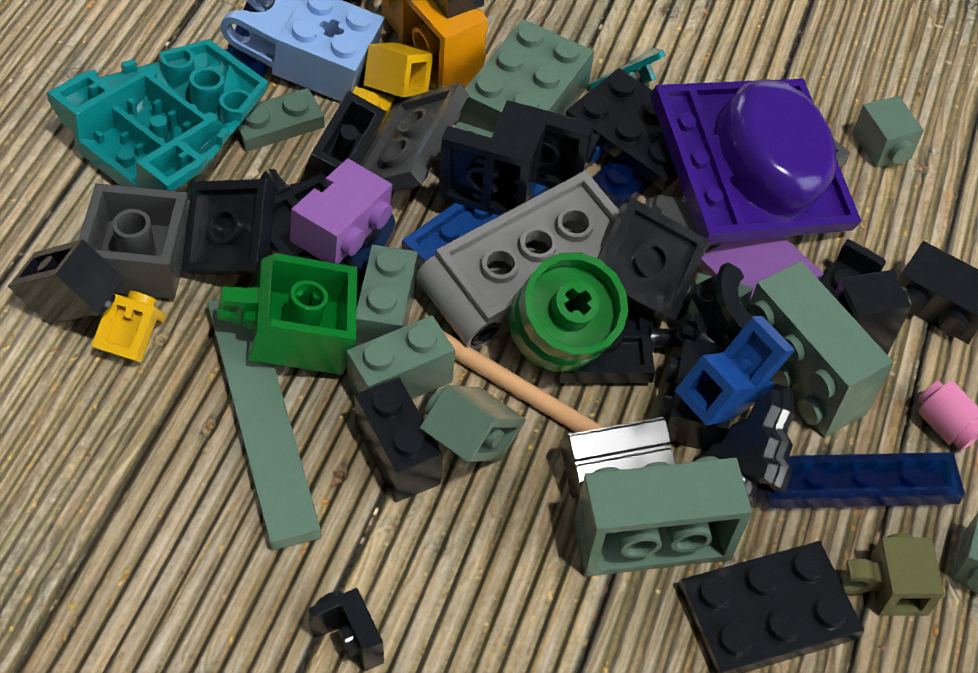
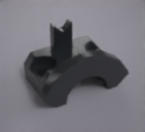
(720, 306)

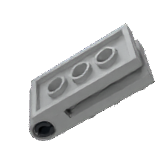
(483, 270)

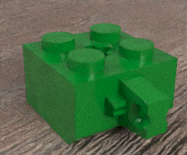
(296, 312)

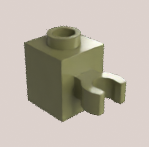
(900, 573)

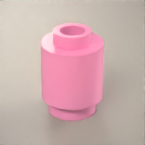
(950, 413)

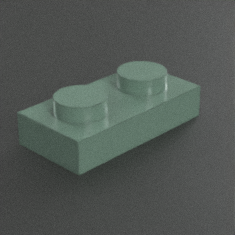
(280, 119)

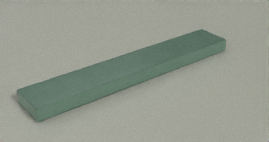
(266, 439)

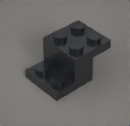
(504, 169)

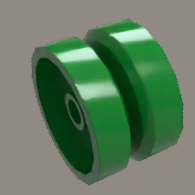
(568, 312)

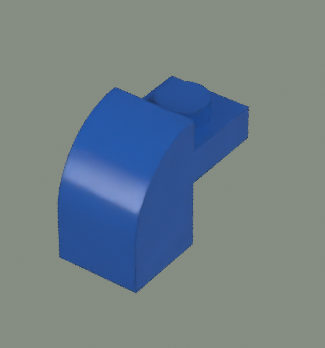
(732, 381)

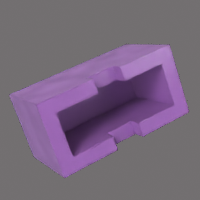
(343, 215)

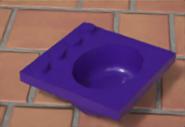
(754, 159)

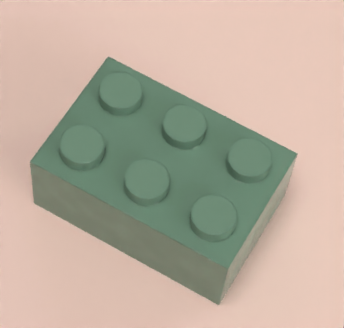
(531, 70)
(834, 359)
(660, 515)

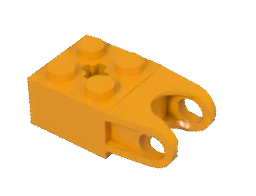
(455, 41)

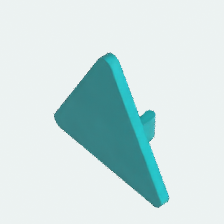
(639, 64)

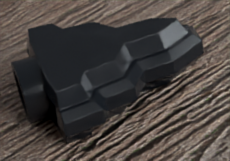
(762, 443)

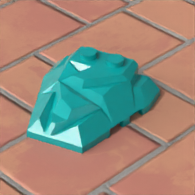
(159, 119)

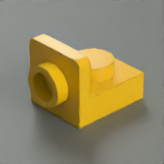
(128, 326)

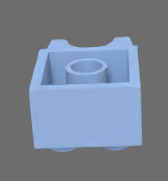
(308, 41)

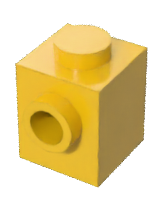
(398, 69)

